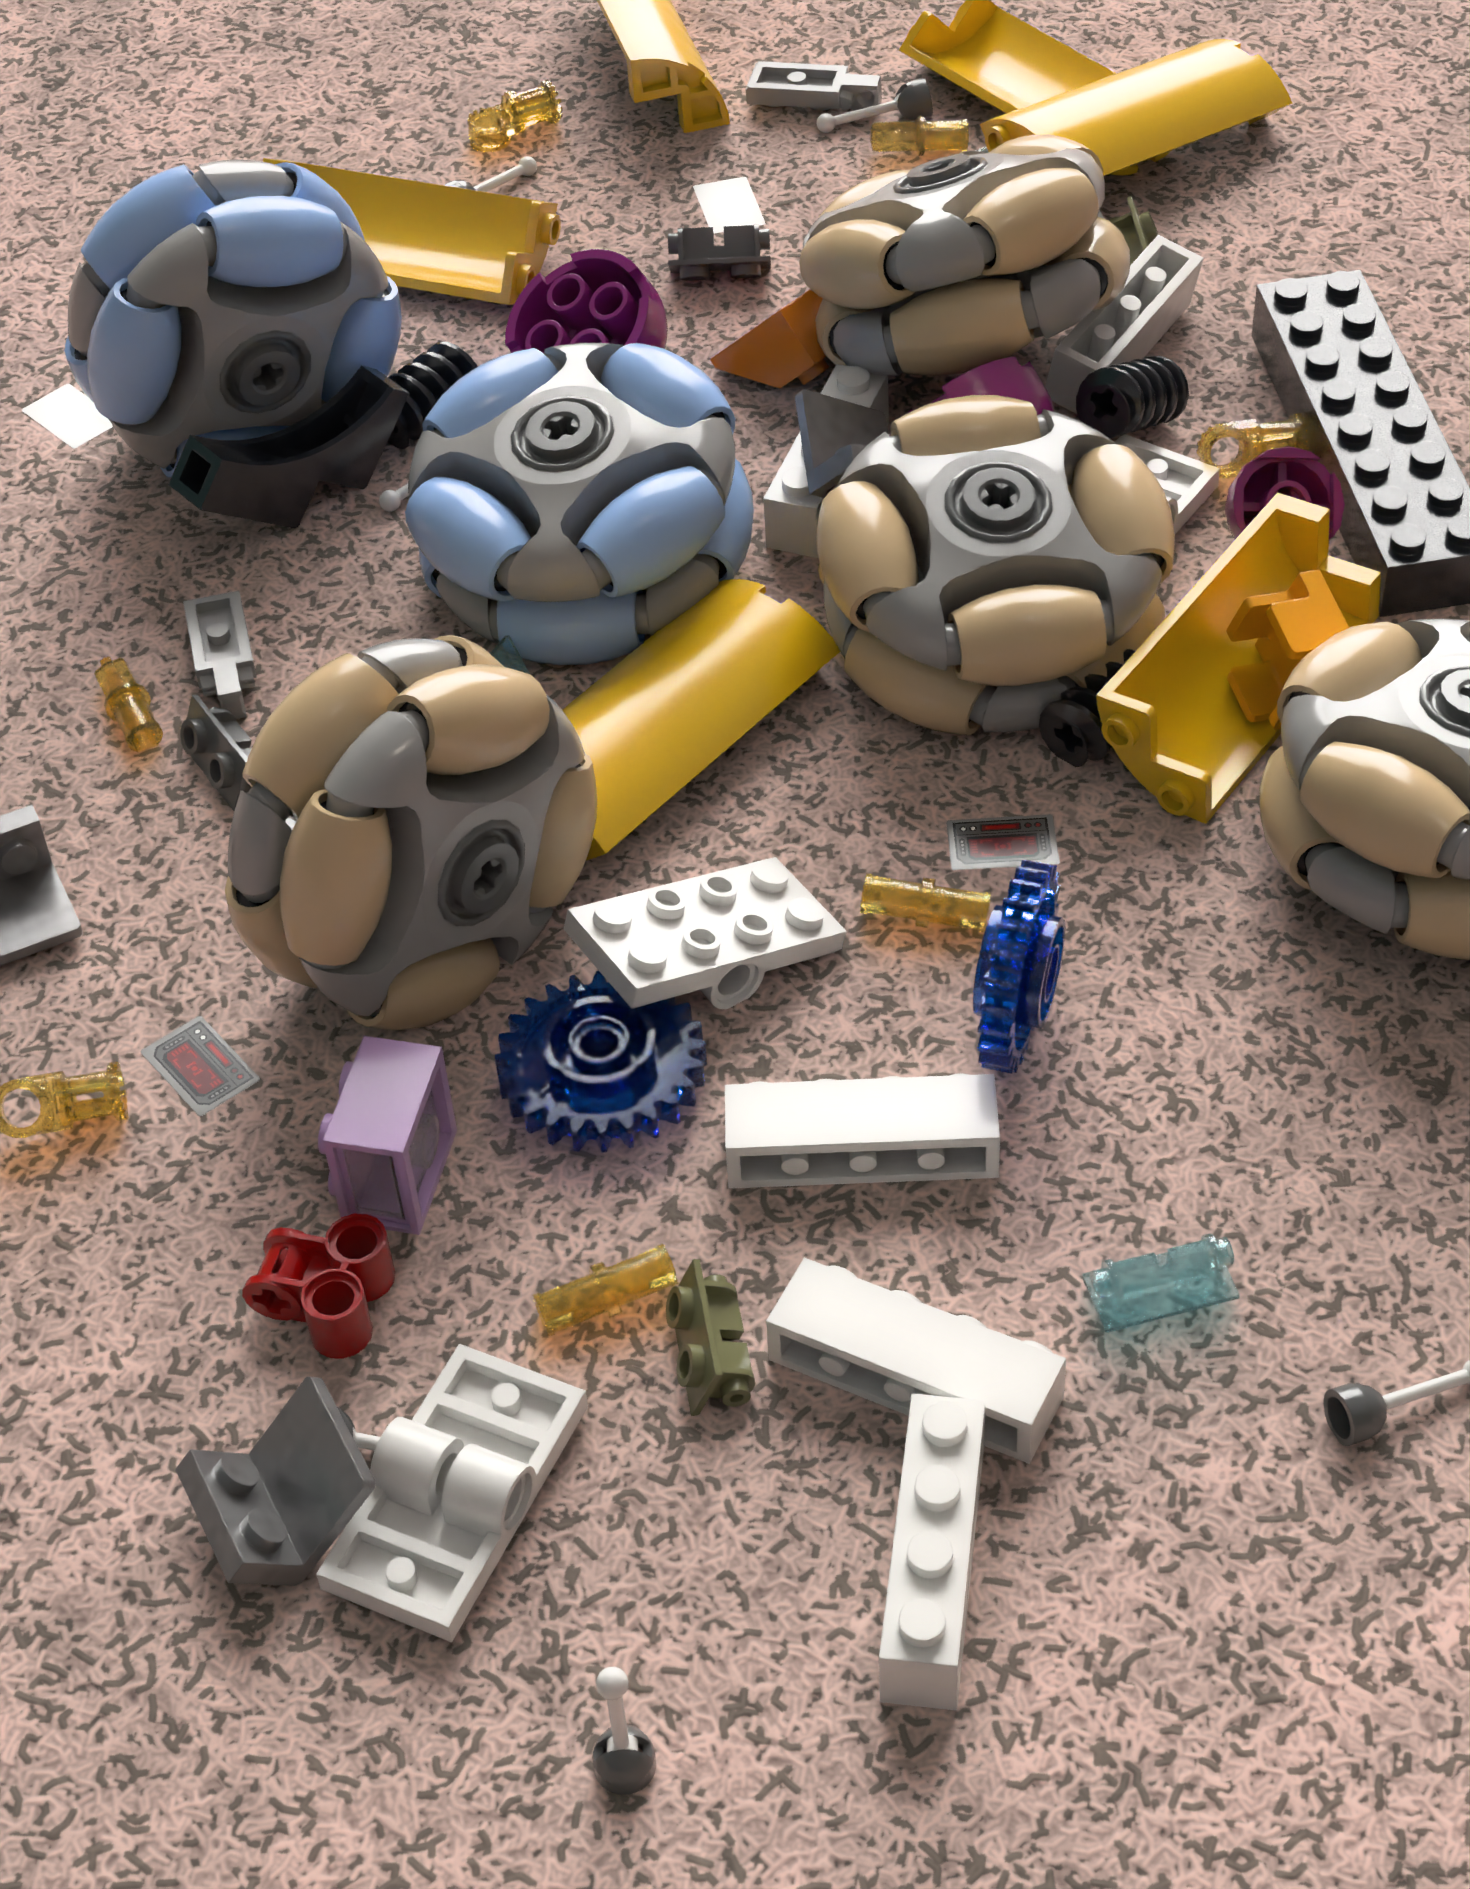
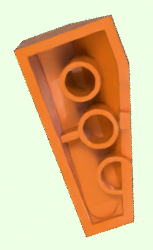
(779, 346)

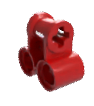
(325, 1281)

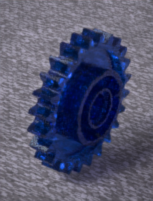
(1018, 966)
(598, 1066)

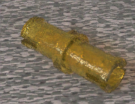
(925, 902)
(605, 1289)

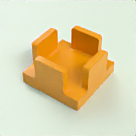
(1287, 630)

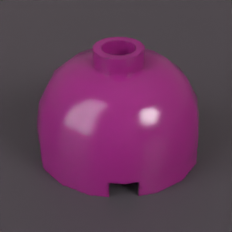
(1286, 472)

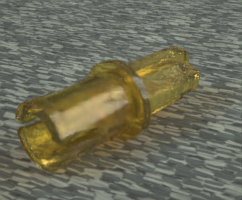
(919, 136)
(128, 704)

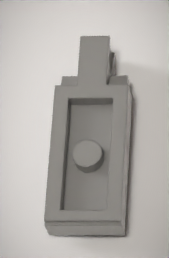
(812, 86)
(221, 648)

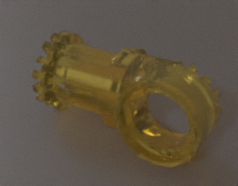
(513, 117)
(1252, 440)
(59, 1100)

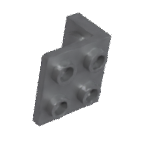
(833, 436)
(32, 898)
(287, 1498)

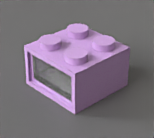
(389, 1132)

